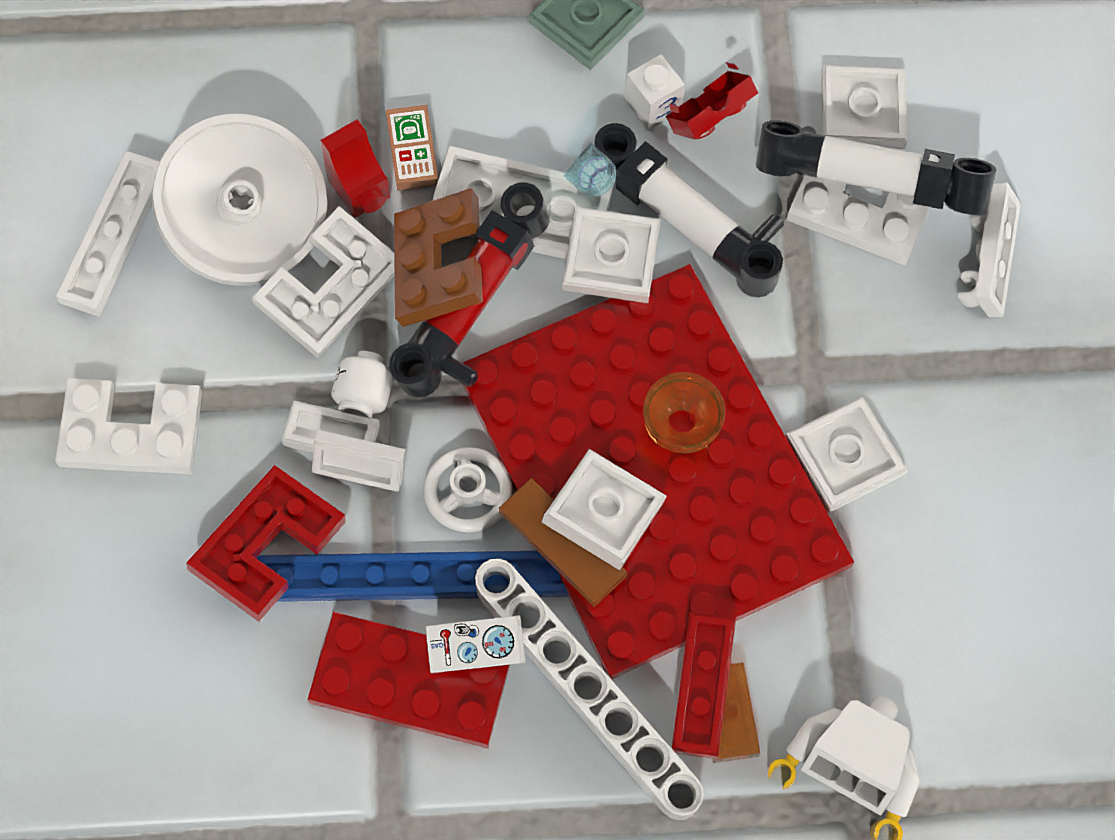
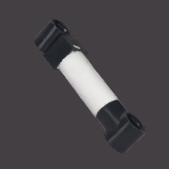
(928, 177)
(645, 178)

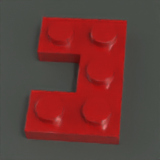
(230, 553)

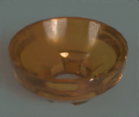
(685, 393)

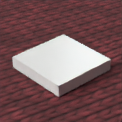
(865, 104)
(611, 254)
(846, 454)
(604, 509)

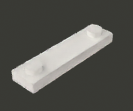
(110, 235)

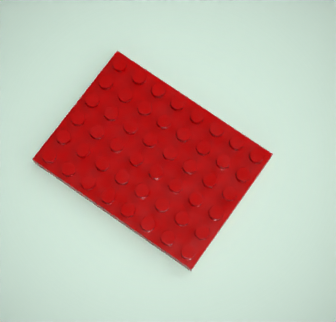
(736, 514)

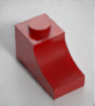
(354, 169)

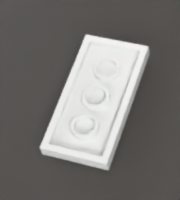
(493, 175)

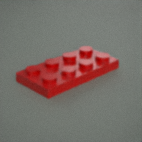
(388, 678)

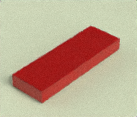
(703, 685)

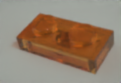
(739, 728)

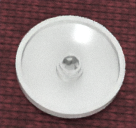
(238, 199)

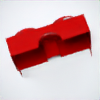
(720, 99)

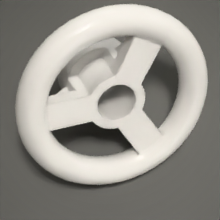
(462, 474)

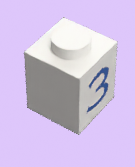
(652, 89)

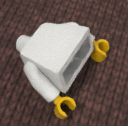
(859, 756)

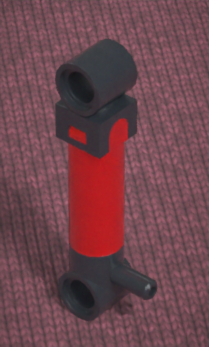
(501, 245)

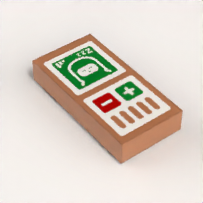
(412, 147)

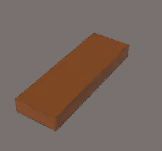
(581, 568)

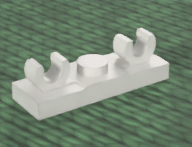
(993, 252)

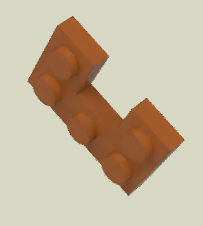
(421, 283)

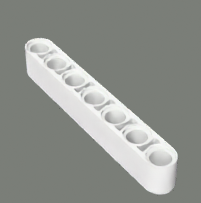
(596, 710)

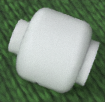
(362, 384)

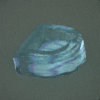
(592, 172)

